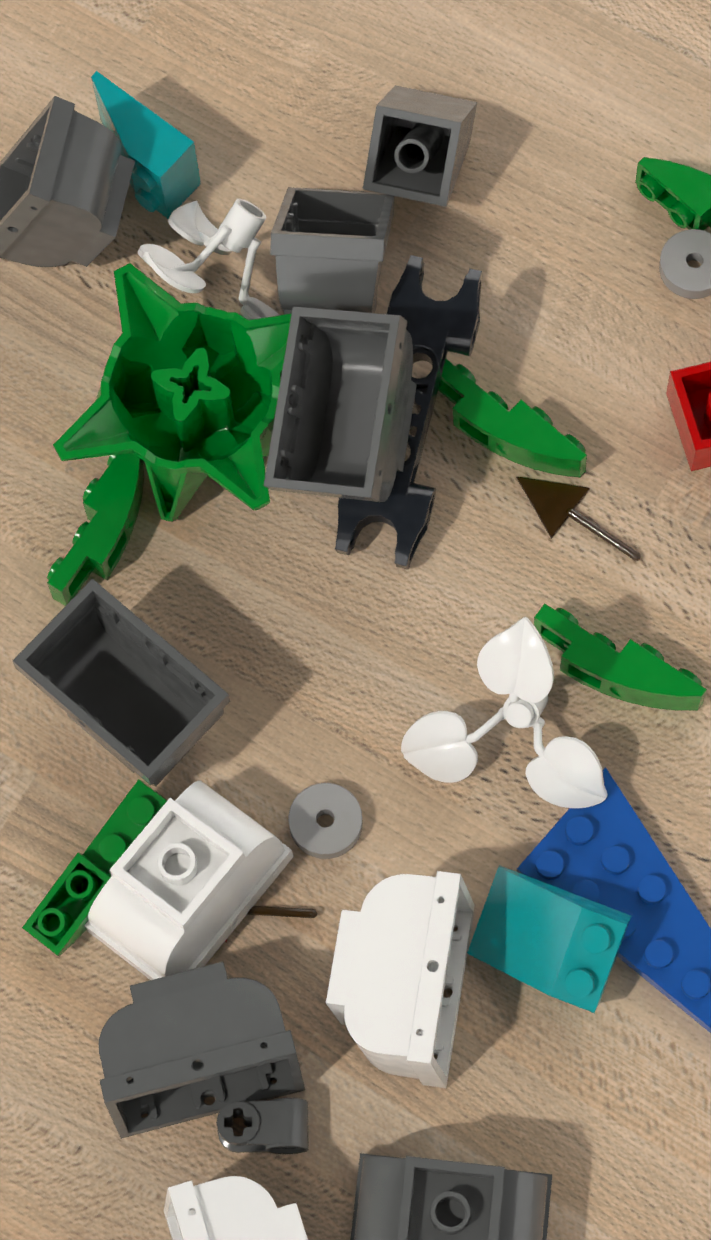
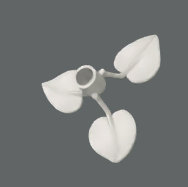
(234, 234)
(516, 665)

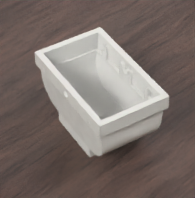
(185, 883)
(394, 971)
(229, 1211)

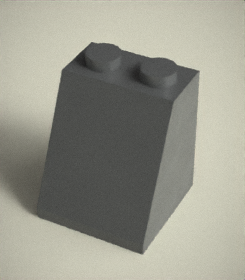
(418, 144)

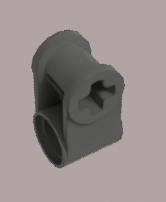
(272, 1126)

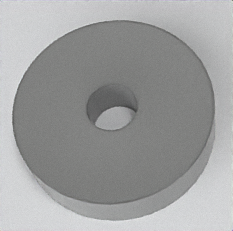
(673, 266)
(319, 801)

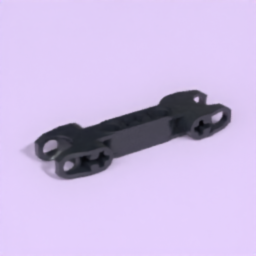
(434, 331)

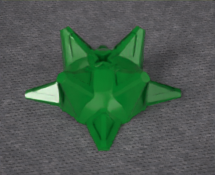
(185, 395)

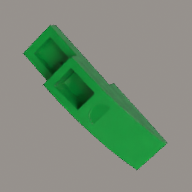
(677, 189)
(518, 435)
(97, 546)
(633, 675)
(66, 907)

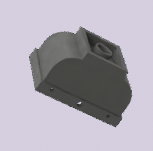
(62, 189)
(331, 248)
(342, 405)
(122, 683)
(190, 1042)
(447, 1201)

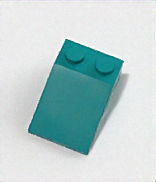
(163, 156)
(549, 938)

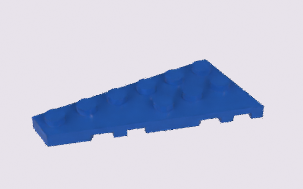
(615, 862)

